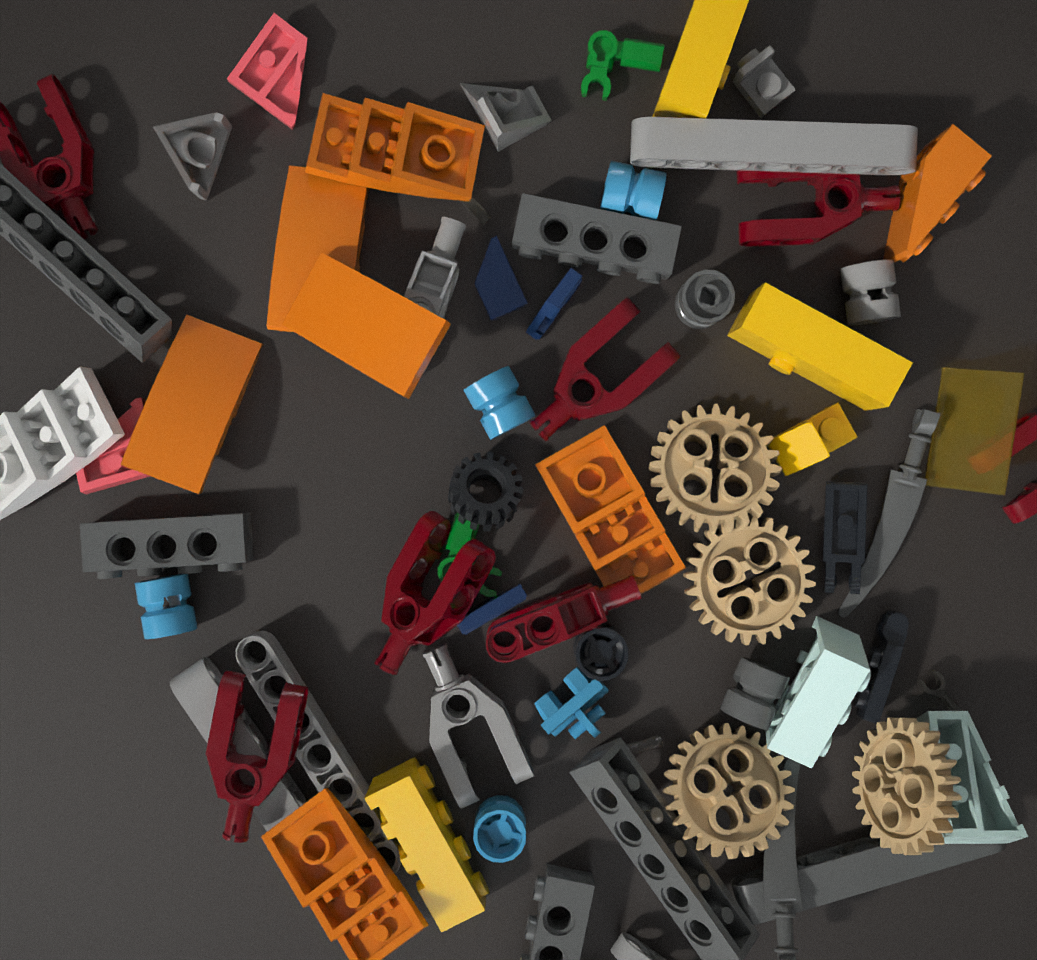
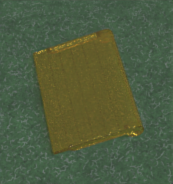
(974, 430)

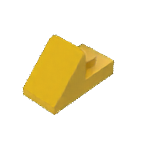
(812, 439)

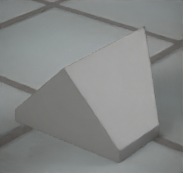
(507, 112)
(196, 148)

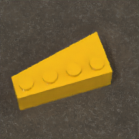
(428, 843)

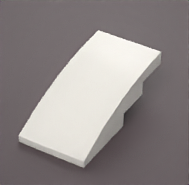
(53, 438)

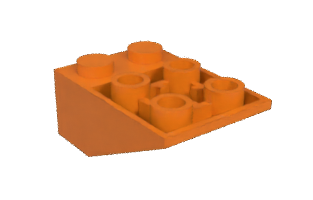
(928, 196)

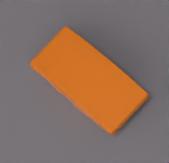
(395, 148)
(313, 219)
(366, 325)
(192, 404)
(609, 512)
(343, 879)

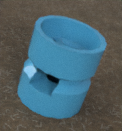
(633, 191)
(499, 402)
(169, 620)
(500, 829)

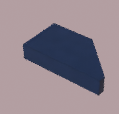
(498, 284)
(554, 304)
(492, 608)

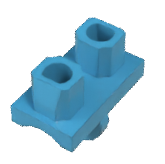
(559, 715)

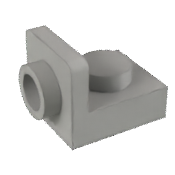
(762, 81)

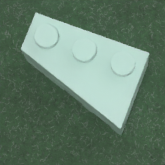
(819, 694)
(983, 808)

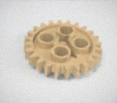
(750, 470)
(763, 612)
(906, 786)
(699, 809)

